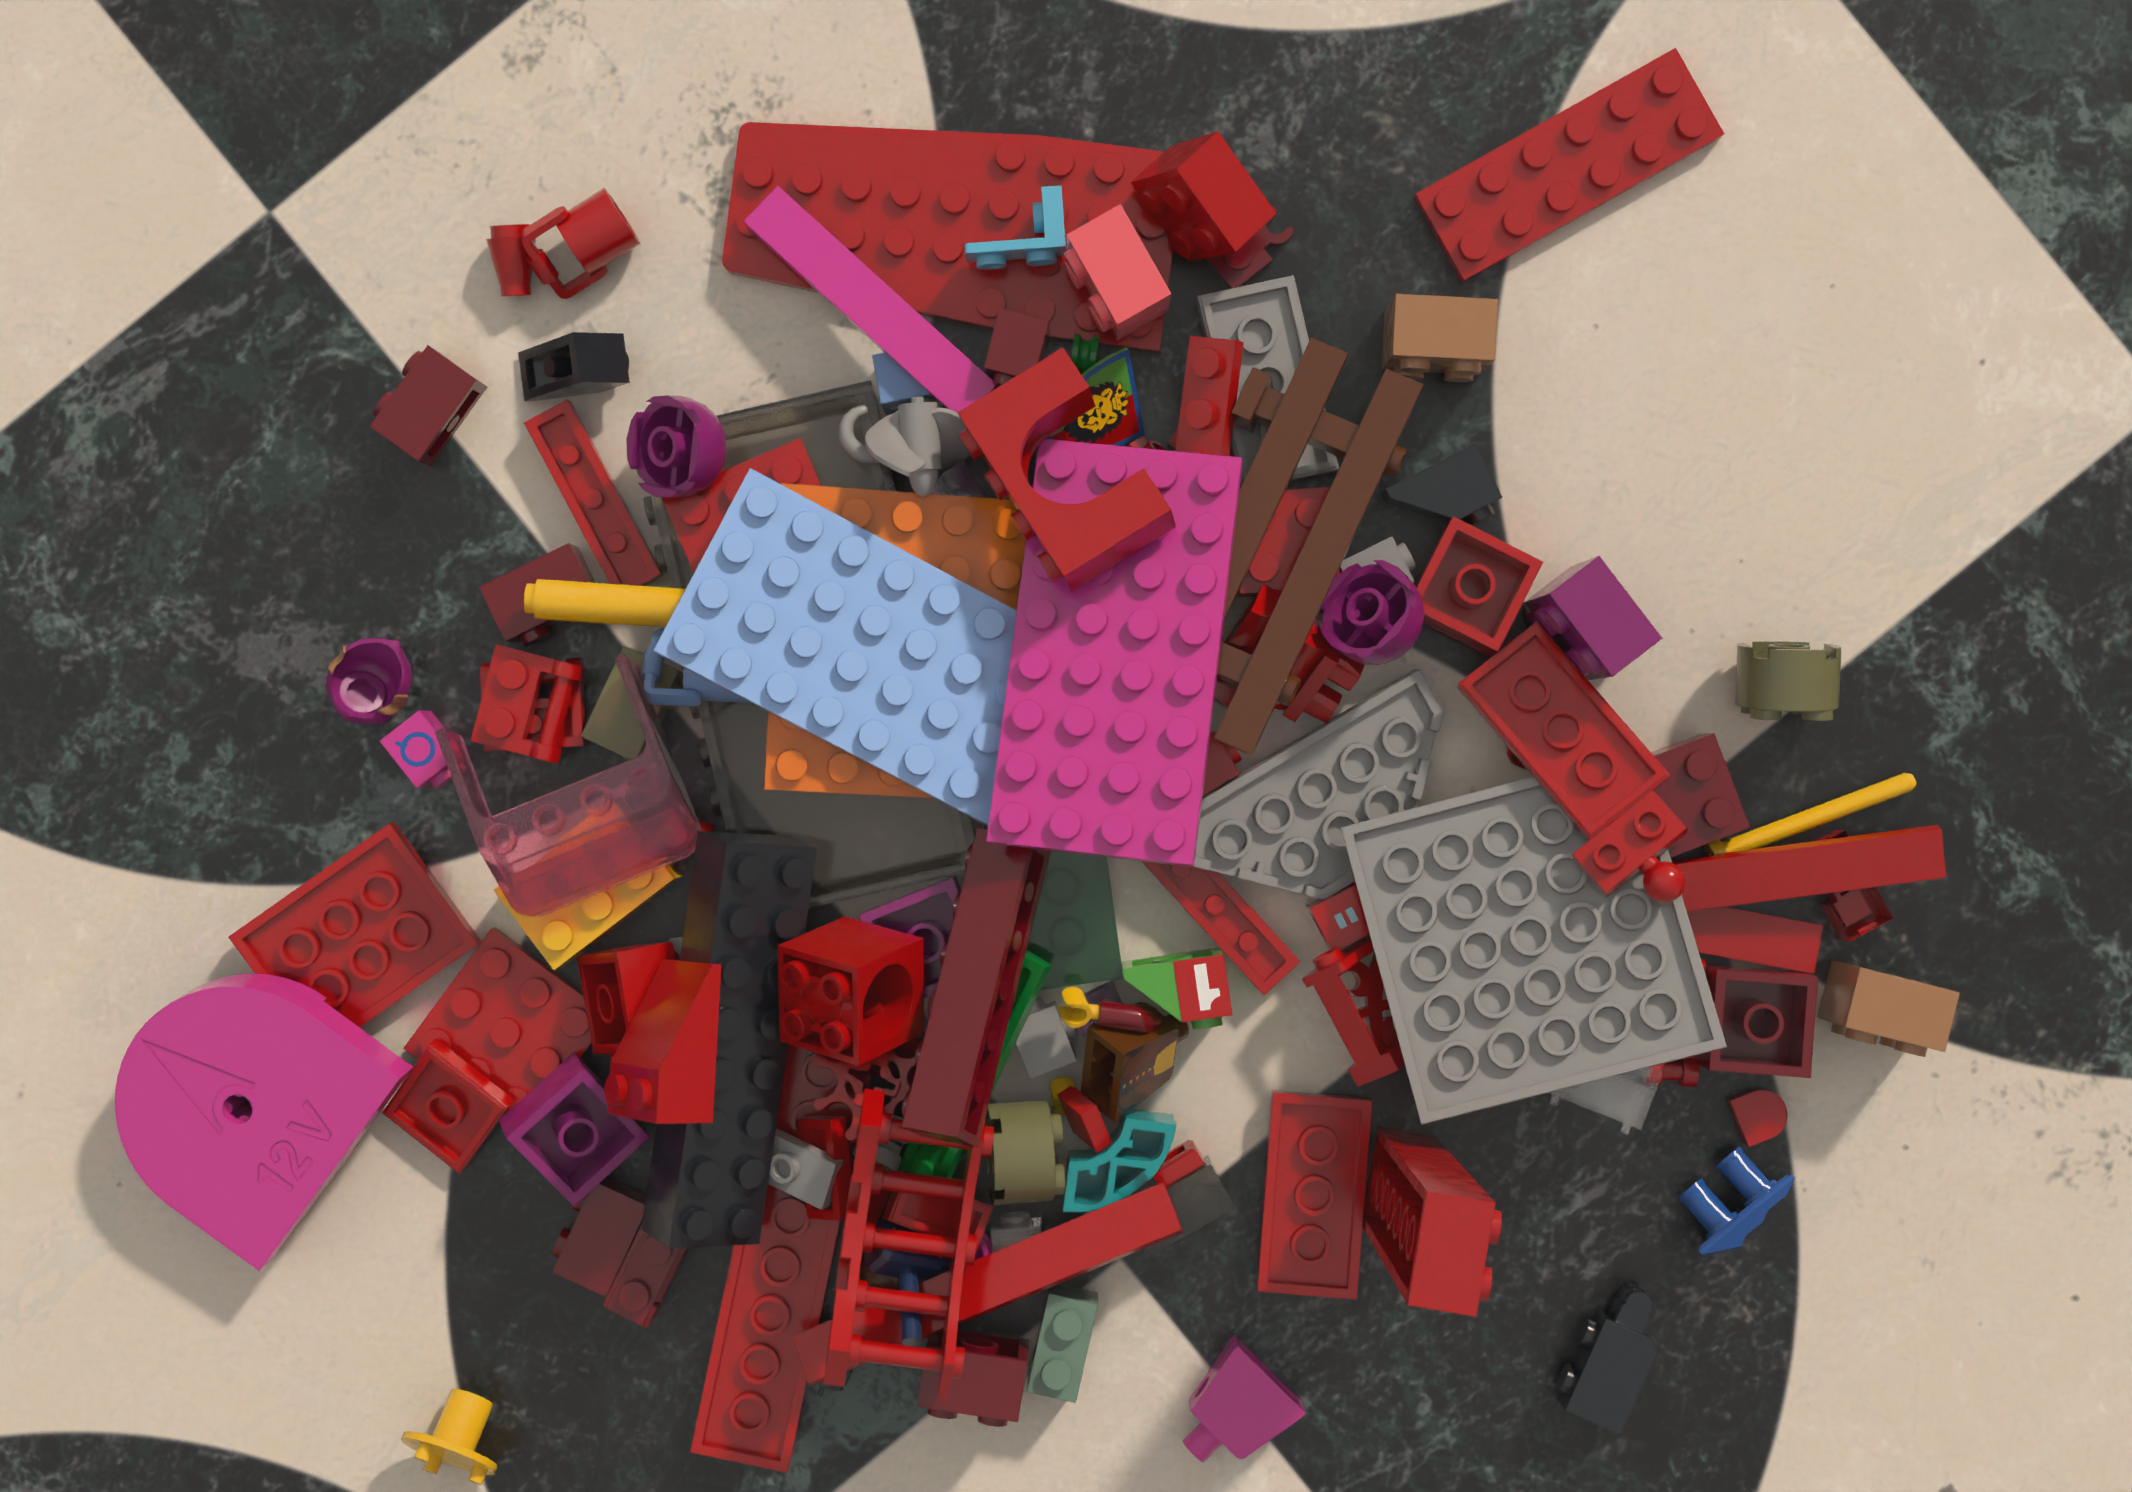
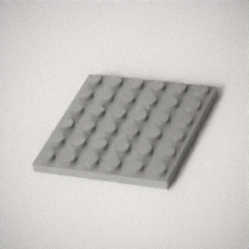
(1511, 959)

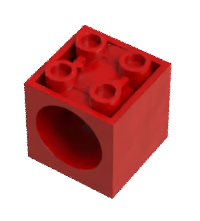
(851, 990)

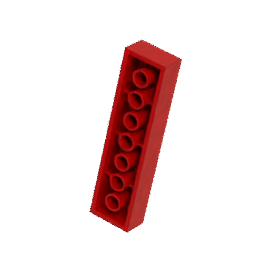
(1429, 1222)

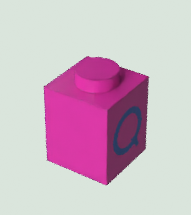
(418, 750)

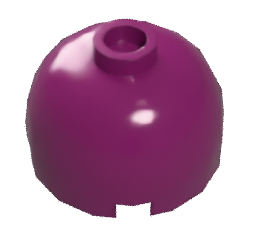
(676, 446)
(1372, 613)

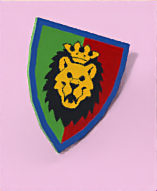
(1117, 410)

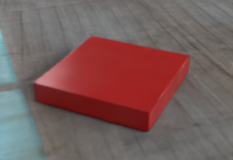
(448, 1106)

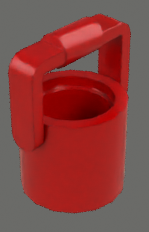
(595, 234)

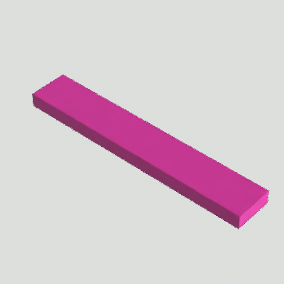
(868, 302)

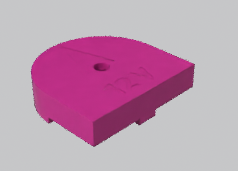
(235, 1164)

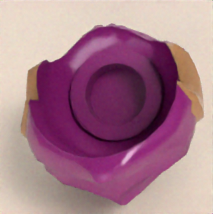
(369, 681)

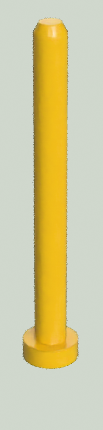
(1815, 816)

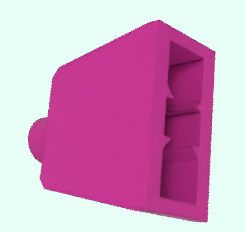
(1239, 1405)

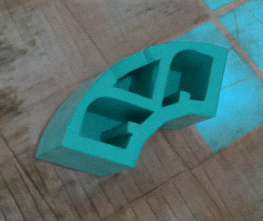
(1123, 1166)

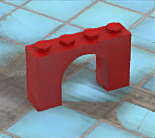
(1075, 538)

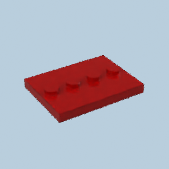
(361, 929)

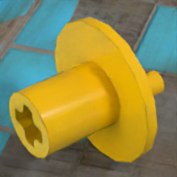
(456, 1437)

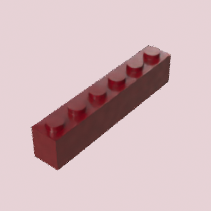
(974, 992)

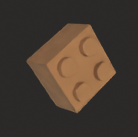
(1439, 336)
(1898, 1009)

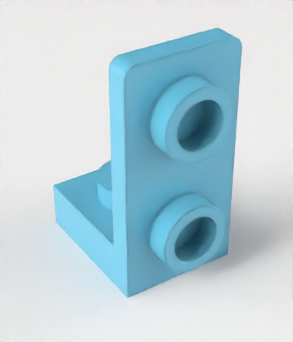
(1047, 219)

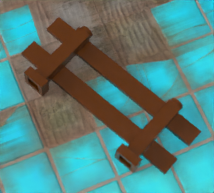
(1368, 454)

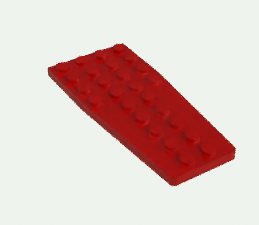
(919, 195)

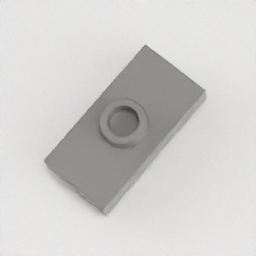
(802, 1170)

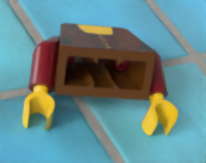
(1125, 1052)

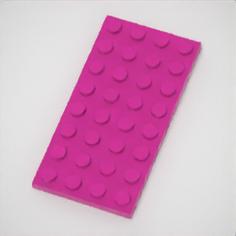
(1120, 674)

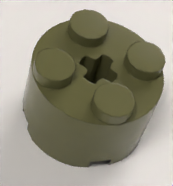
(1787, 678)
(1025, 1152)

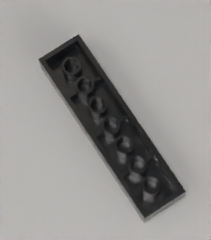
(742, 904)

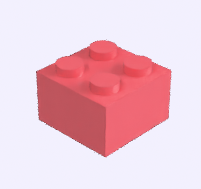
(1117, 273)

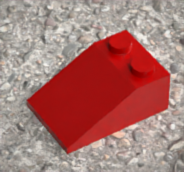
(669, 1049)

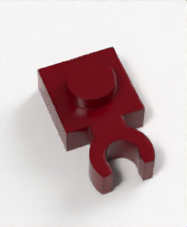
(1249, 260)

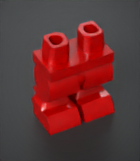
(1314, 665)

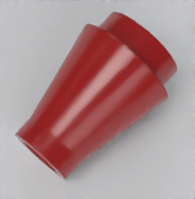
(510, 259)

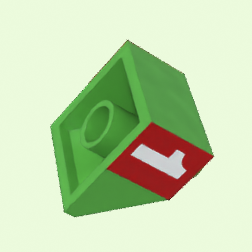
(1185, 985)

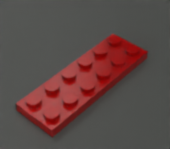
(1568, 165)

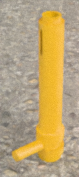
(601, 602)

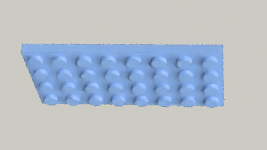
(850, 642)

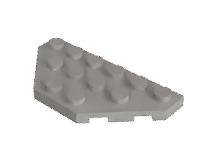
(1287, 811)

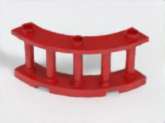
(863, 1236)

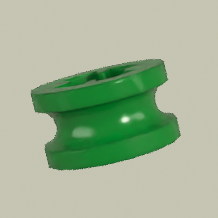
(1084, 352)

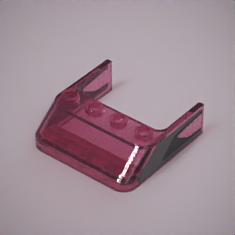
(588, 831)

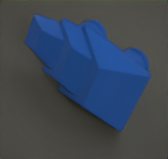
(1729, 1230)

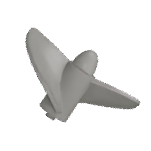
(918, 442)

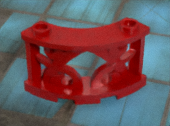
(1373, 1046)

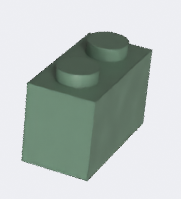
(1062, 1342)

